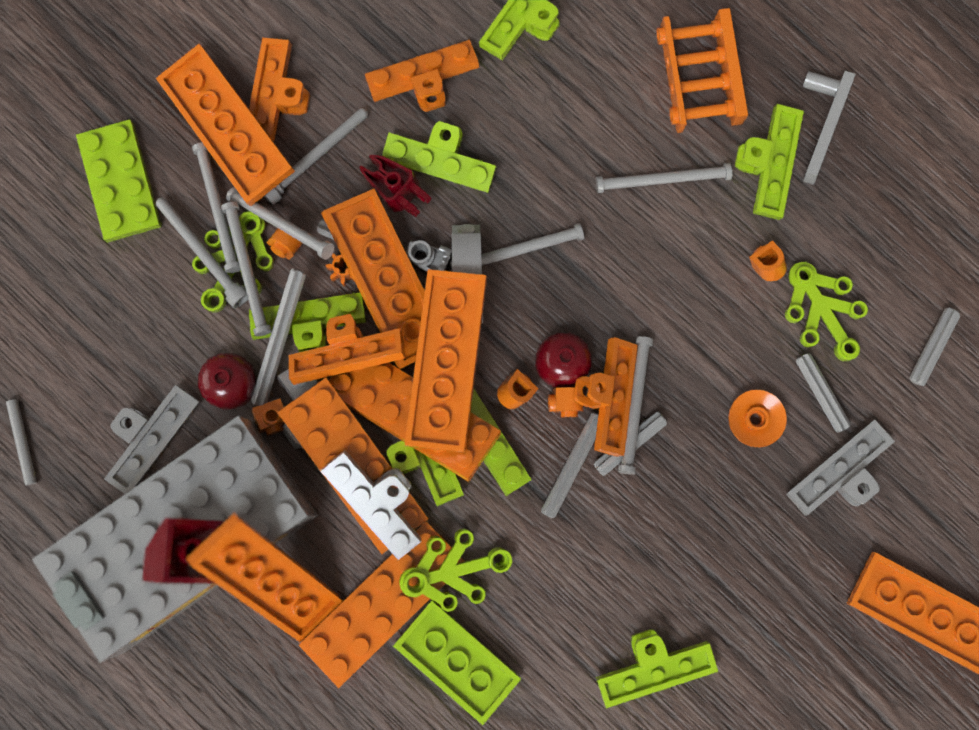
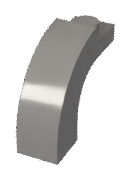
(466, 249)

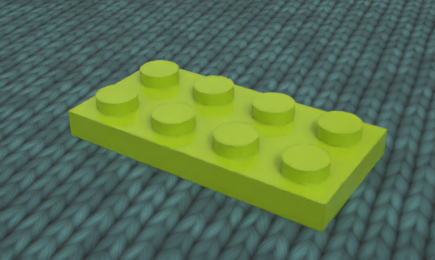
(118, 181)
(457, 662)

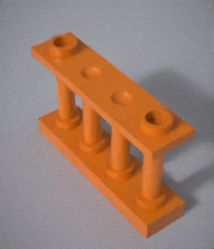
(725, 54)

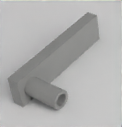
(840, 91)

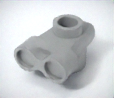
(435, 258)

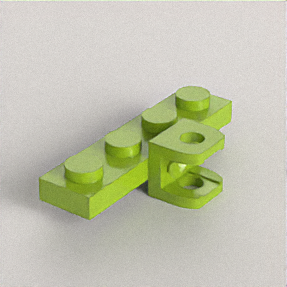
(536, 16)
(440, 158)
(772, 160)
(312, 318)
(501, 458)
(441, 481)
(655, 669)

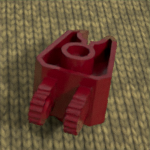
(395, 185)

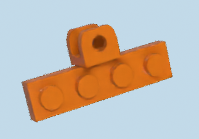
(423, 75)
(272, 89)
(346, 352)
(612, 395)

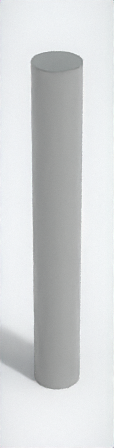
(21, 442)

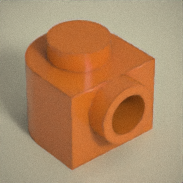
(283, 244)
(769, 262)
(516, 390)
(563, 401)
(268, 418)

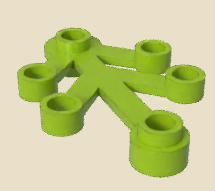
(259, 247)
(823, 307)
(450, 571)

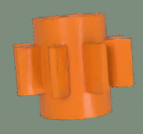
(337, 263)

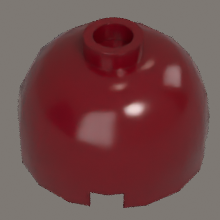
(563, 360)
(227, 381)

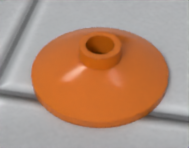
(771, 416)

